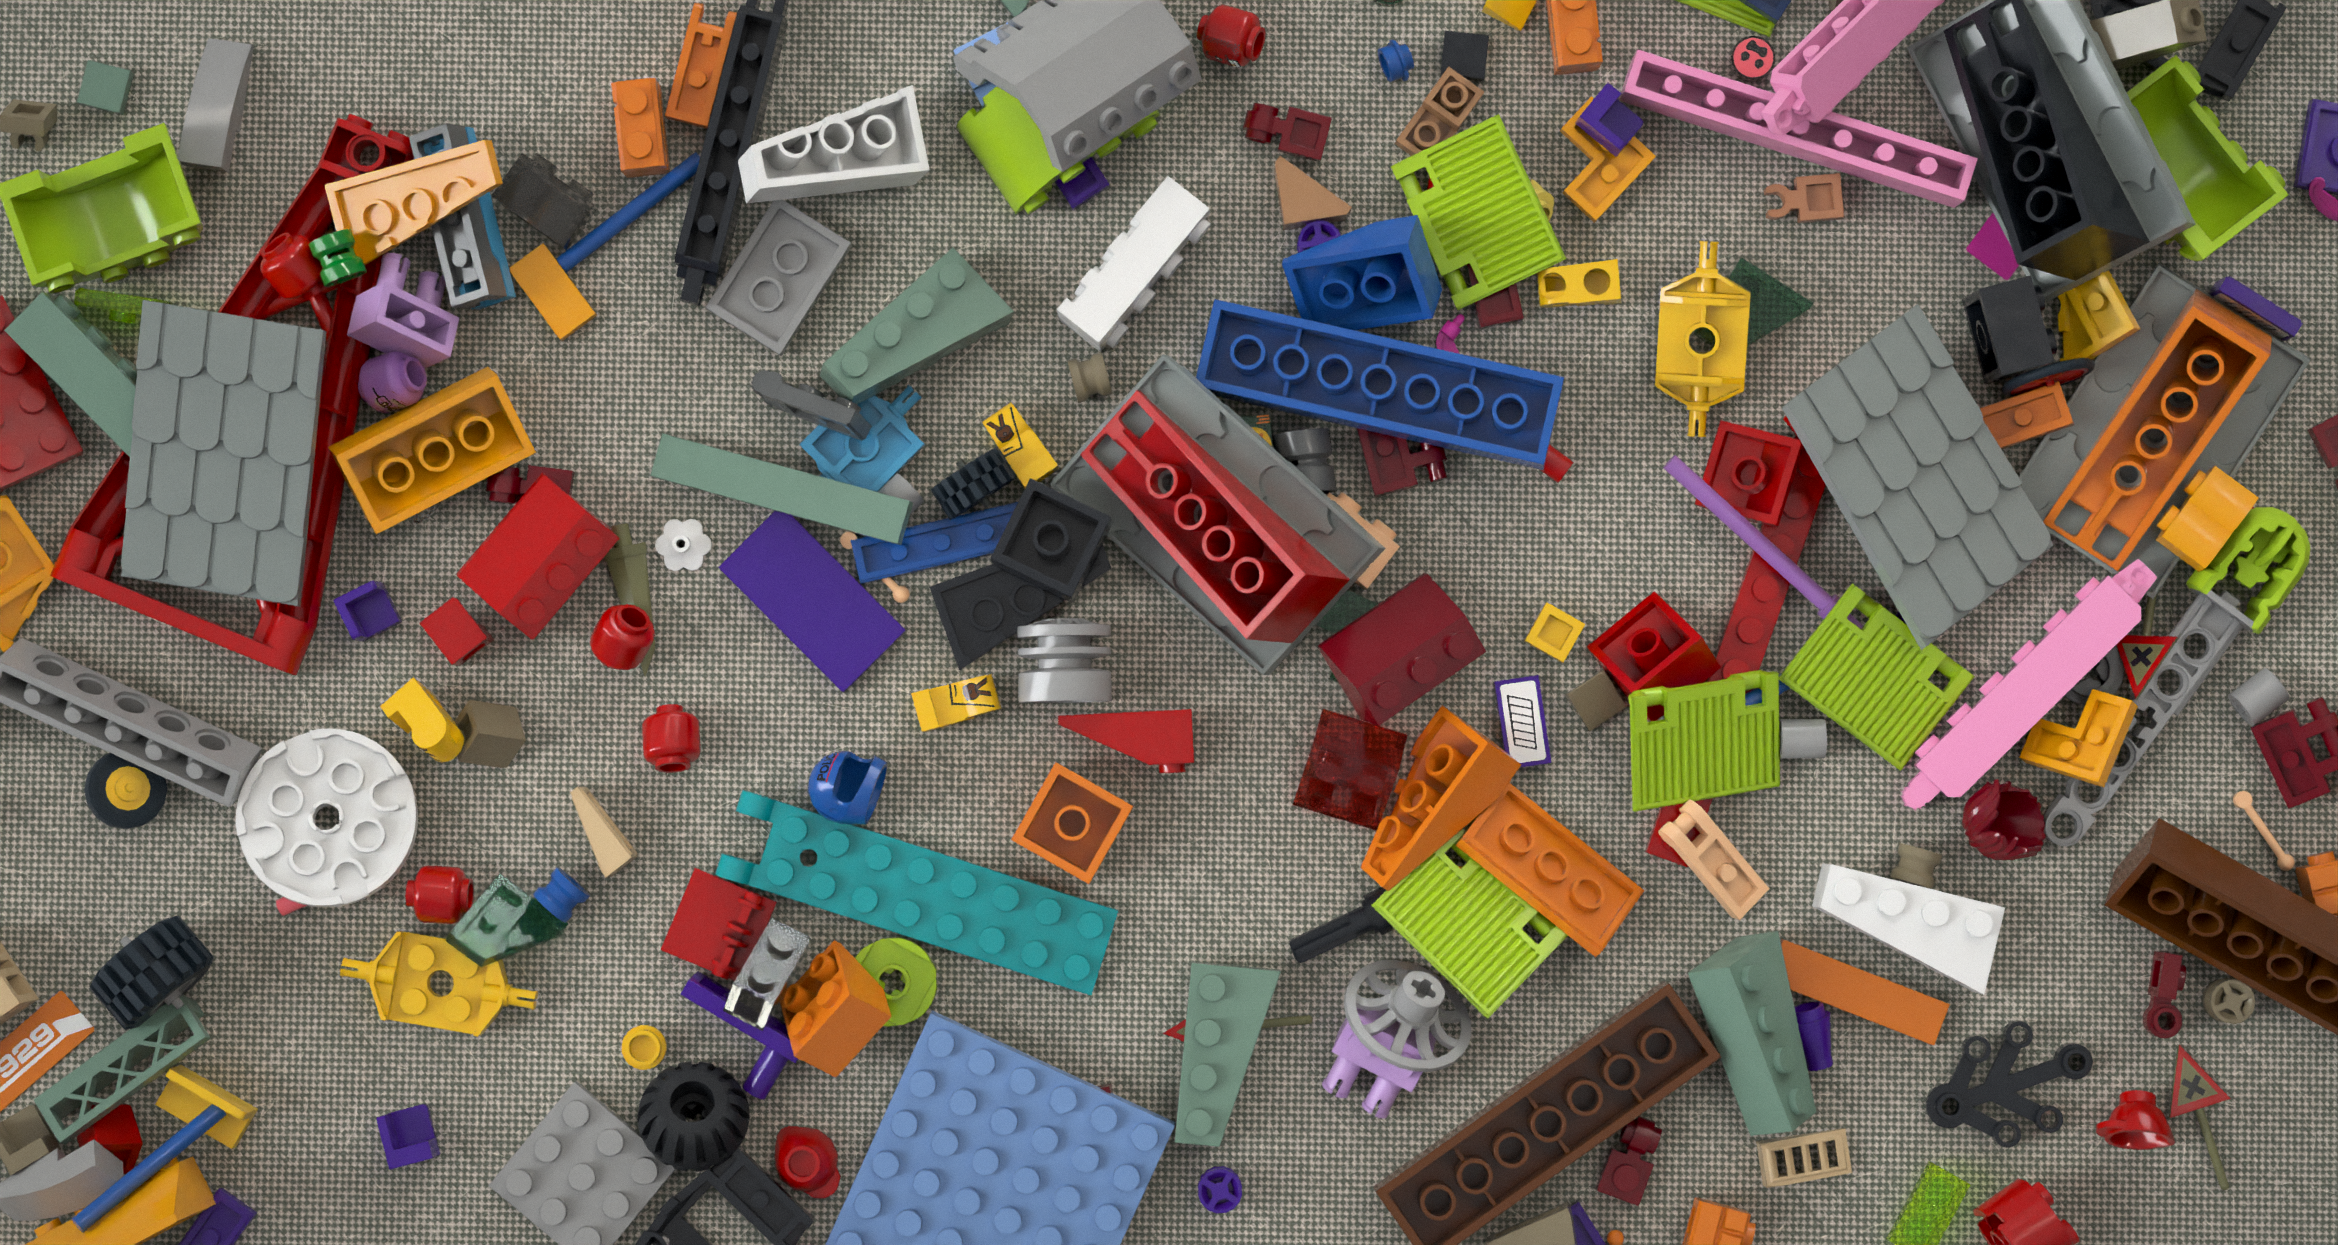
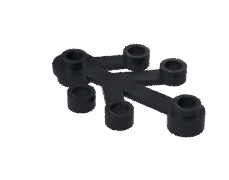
(2001, 1085)

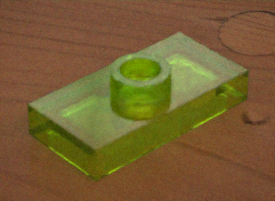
(120, 306)

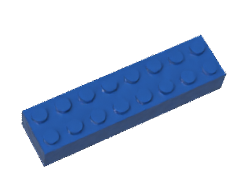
(1379, 384)

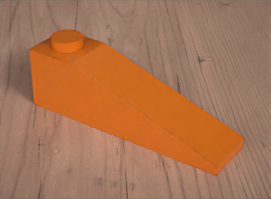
(1448, 786)

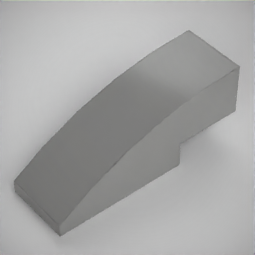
(216, 105)
(60, 1183)

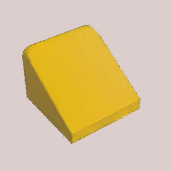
(1511, 12)

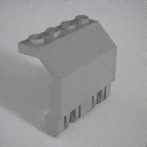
(1085, 68)

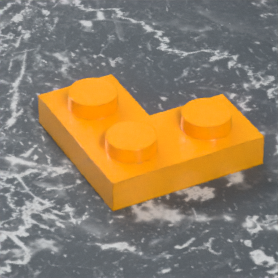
(1605, 175)
(2088, 749)

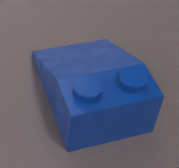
(1367, 277)

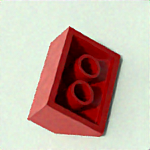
(537, 556)

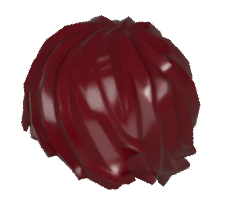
(2004, 822)

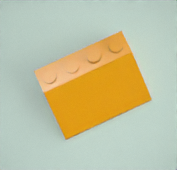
(154, 1207)

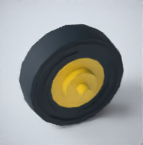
(124, 792)

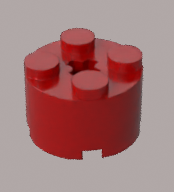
(2023, 1217)

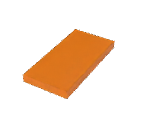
(1551, 869)

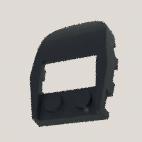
(2232, 49)
(748, 1190)

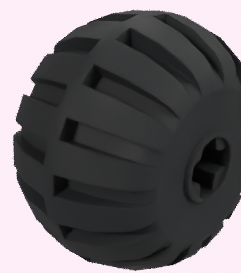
(683, 1094)

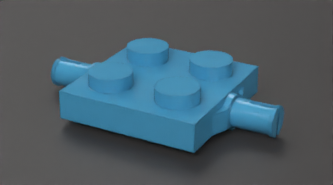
(876, 458)

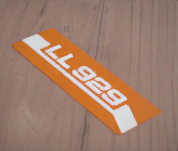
(39, 1045)

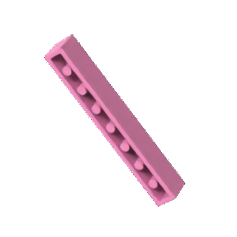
(1832, 143)

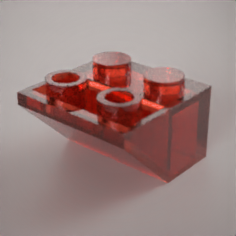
(1350, 769)

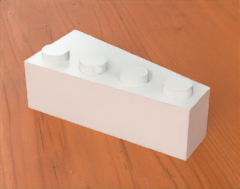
(843, 153)
(1134, 265)
(1927, 925)

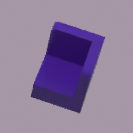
(1609, 120)
(367, 611)
(408, 1136)

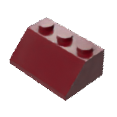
(1401, 649)

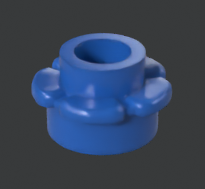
(1395, 61)

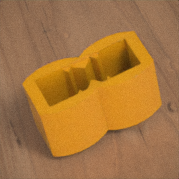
(2205, 518)

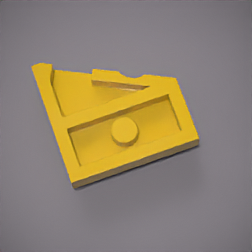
(2094, 318)

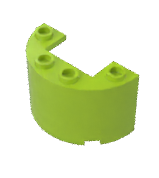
(1015, 152)
(2207, 167)
(103, 214)

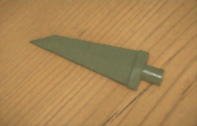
(630, 576)

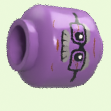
(391, 381)

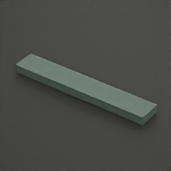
(782, 489)

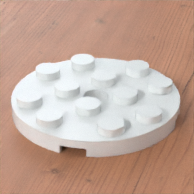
(335, 864)

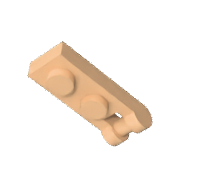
(1714, 860)

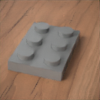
(778, 276)

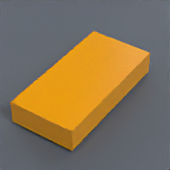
(552, 292)

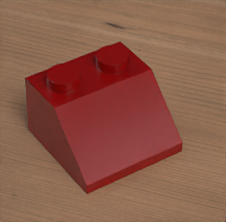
(1652, 650)

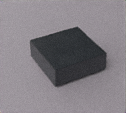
(1465, 54)

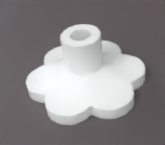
(695, 546)

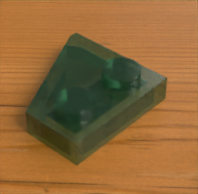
(1770, 303)
(503, 924)

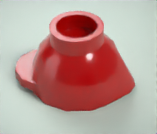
(2136, 1123)
(807, 1161)

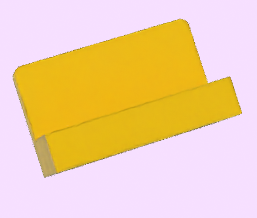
(190, 1094)

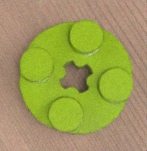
(917, 974)

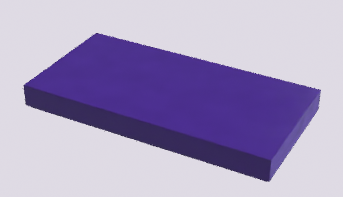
(812, 599)

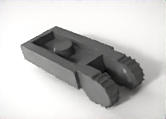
(811, 405)

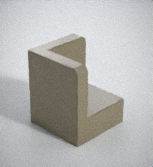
(490, 733)
(25, 1139)

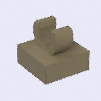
(28, 119)

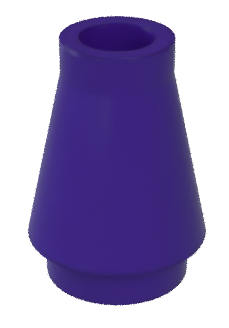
(1815, 1034)

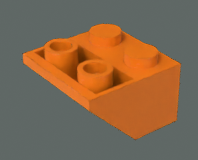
(833, 1010)

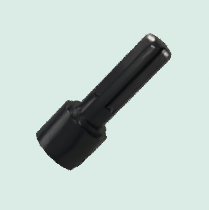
(1341, 929)

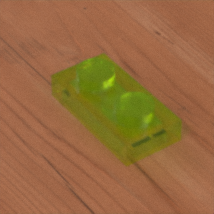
(1929, 1208)

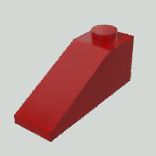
(1148, 736)

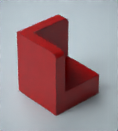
(456, 632)
(117, 1134)

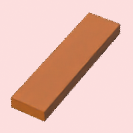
(1863, 993)

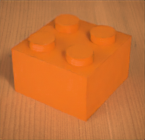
(1072, 823)

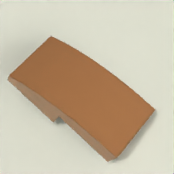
(1440, 113)

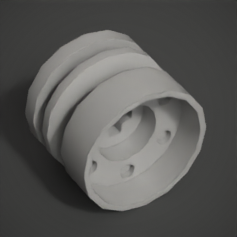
(1064, 662)

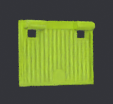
(1479, 211)
(1875, 678)
(1705, 742)
(1469, 927)

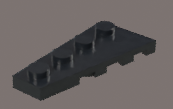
(989, 605)

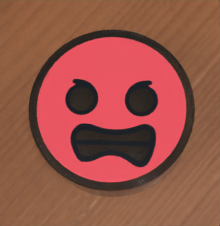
(1752, 59)

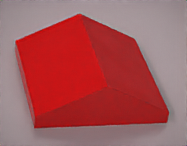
(1752, 471)

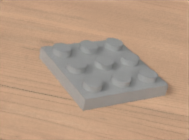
(582, 1173)

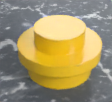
(644, 1047)

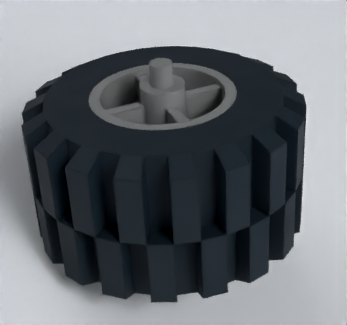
(151, 972)

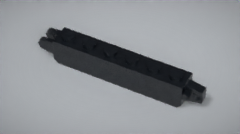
(730, 132)

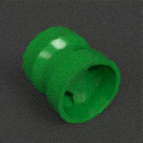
(337, 257)

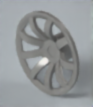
(1413, 1004)

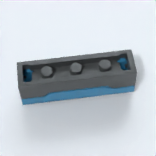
(468, 238)

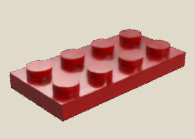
(32, 423)

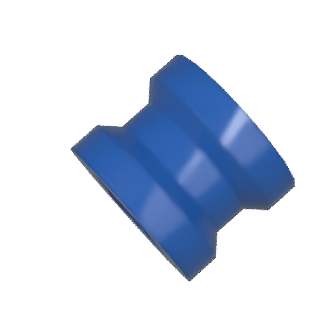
(561, 895)

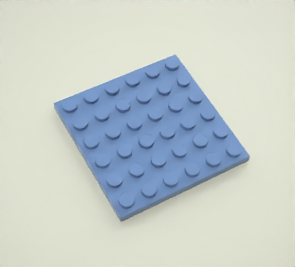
(999, 1152)

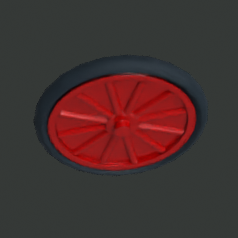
(2062, 371)

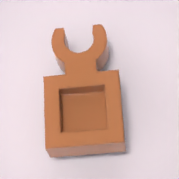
(1813, 198)

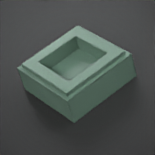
(105, 87)

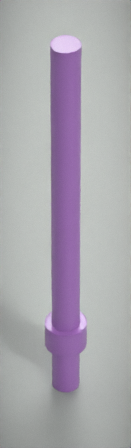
(1754, 538)

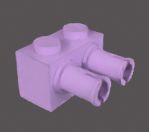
(403, 322)
(1354, 1056)

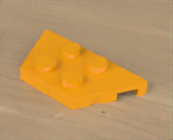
(23, 572)

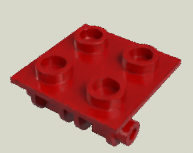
(717, 924)

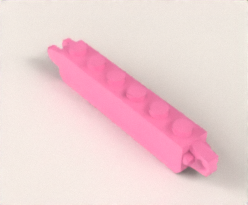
(1838, 57)
(2031, 687)

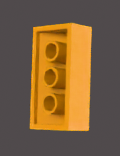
(432, 449)

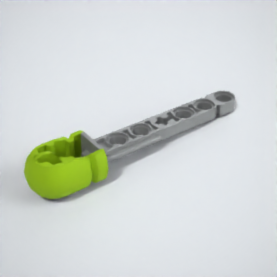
(2268, 537)

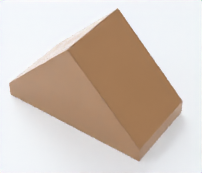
(1304, 199)

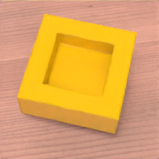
(1554, 632)

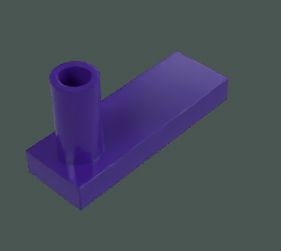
(775, 1036)

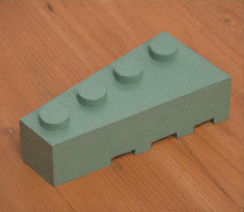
(926, 322)
(80, 362)
(1756, 1031)
(1219, 1039)

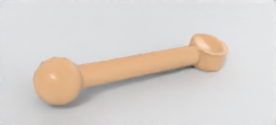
(900, 593)
(2243, 801)

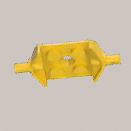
(1707, 302)
(403, 989)

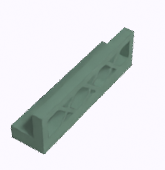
(115, 1063)

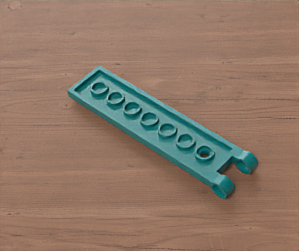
(926, 895)

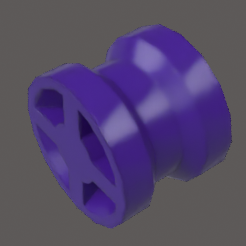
(1315, 234)
(1222, 1200)

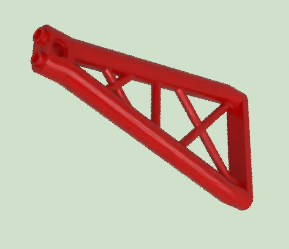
(283, 629)

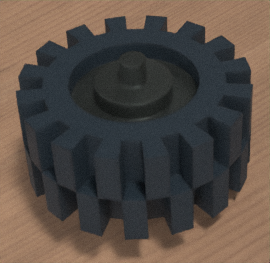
(973, 483)

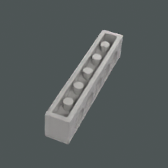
(125, 722)

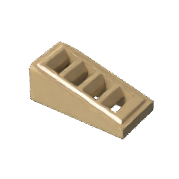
(606, 839)
(1768, 1162)

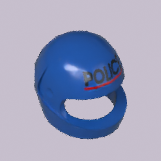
(846, 787)

